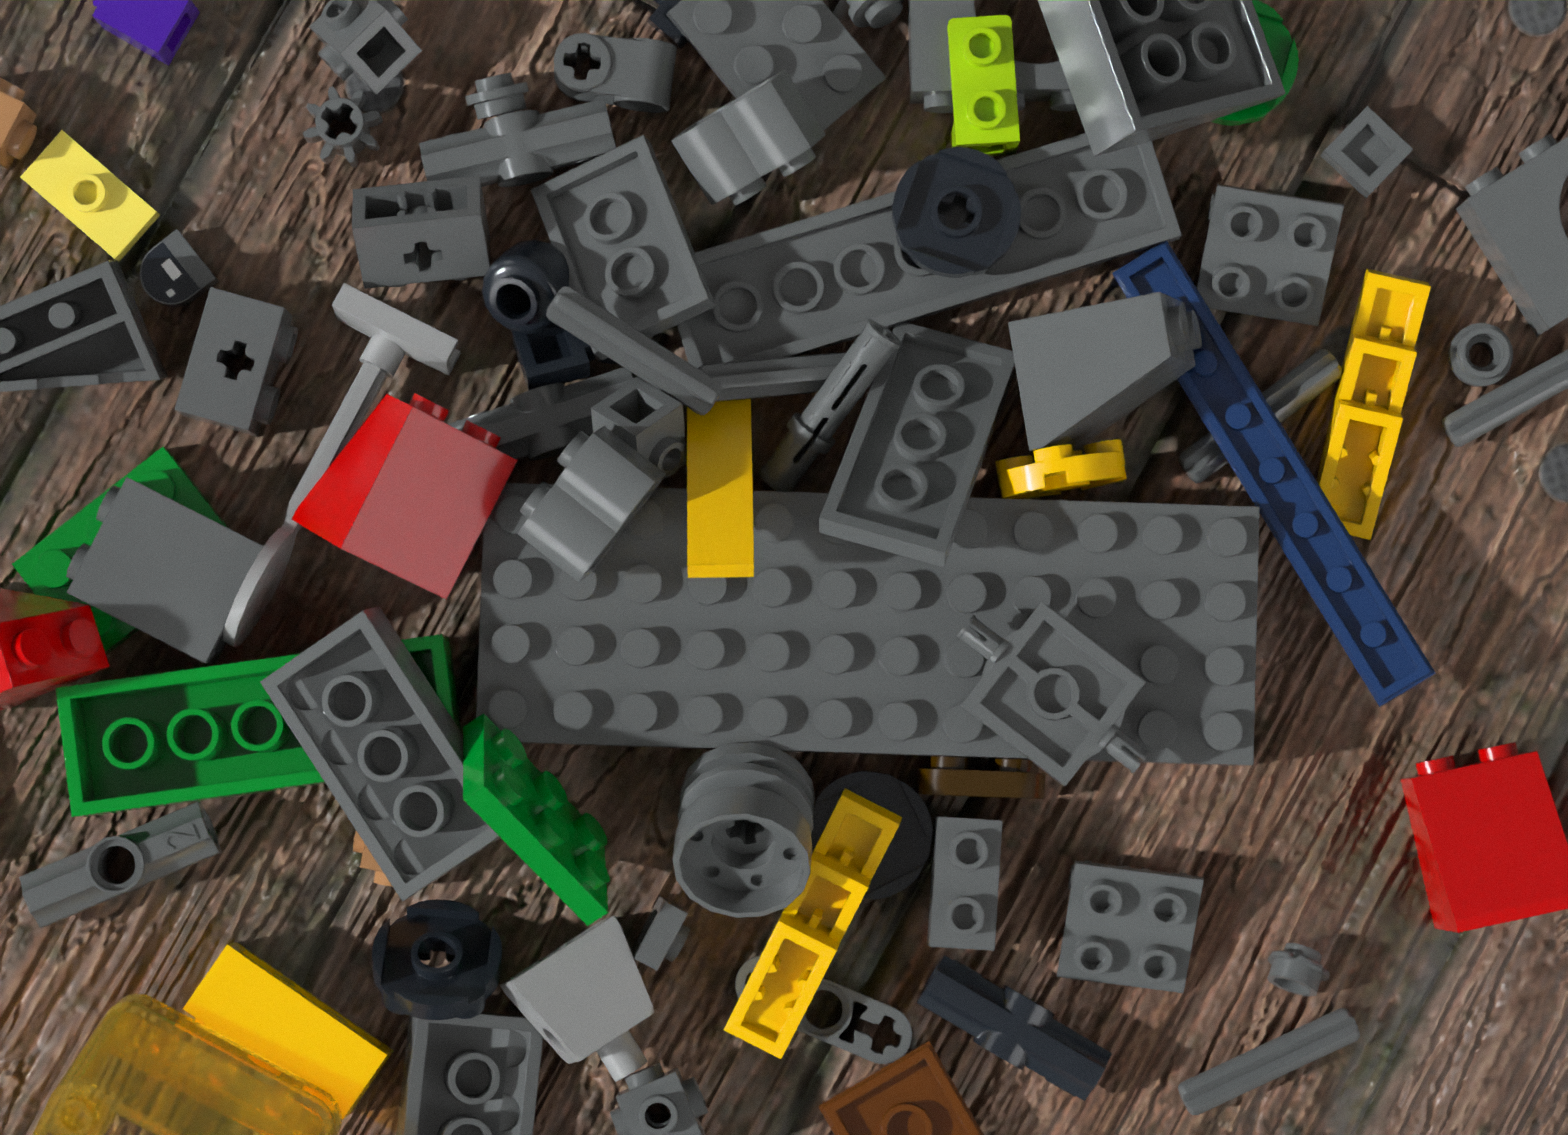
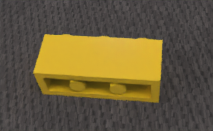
(287, 1025)

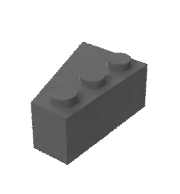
(77, 334)

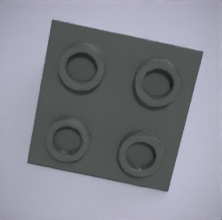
(1268, 254)
(1129, 926)

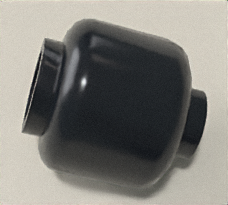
(524, 284)

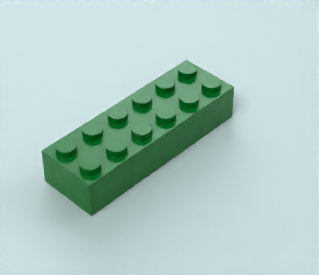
(196, 734)

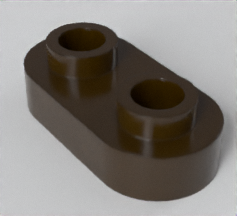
(953, 778)

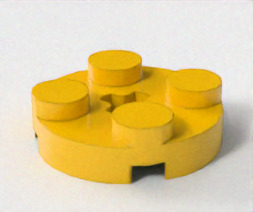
(1061, 470)

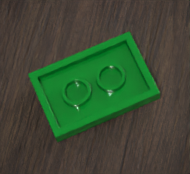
(47, 562)
(535, 818)

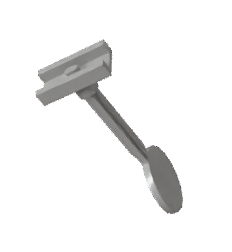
(392, 338)

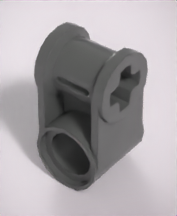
(630, 74)

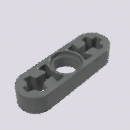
(861, 1041)

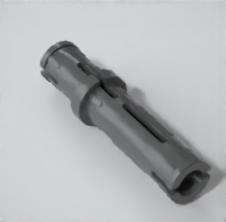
(814, 428)

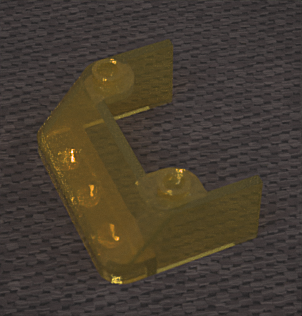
(180, 1081)

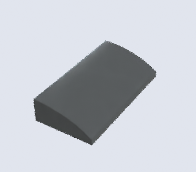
(383, 749)
(470, 1076)

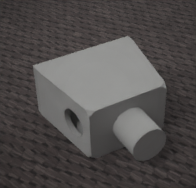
(587, 998)

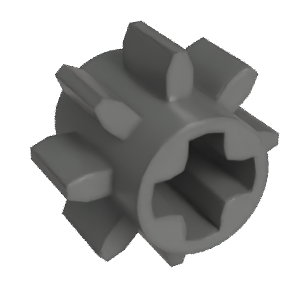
(340, 110)

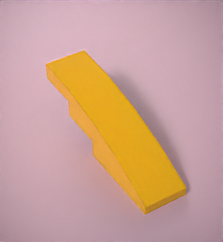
(1371, 398)
(720, 491)
(813, 924)

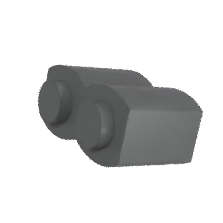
(750, 138)
(590, 502)

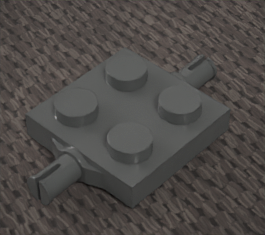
(1053, 694)

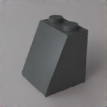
(1098, 364)

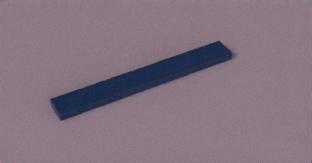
(1286, 492)

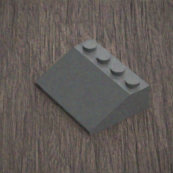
(1159, 64)

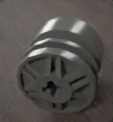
(744, 830)

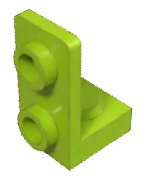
(983, 84)

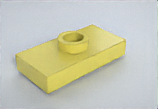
(90, 196)

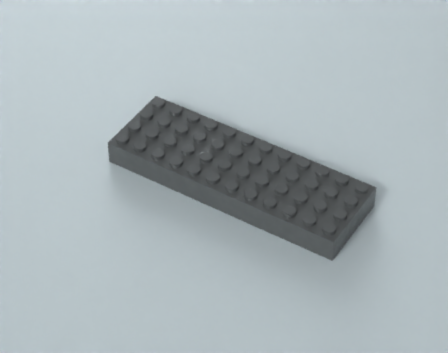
(861, 643)

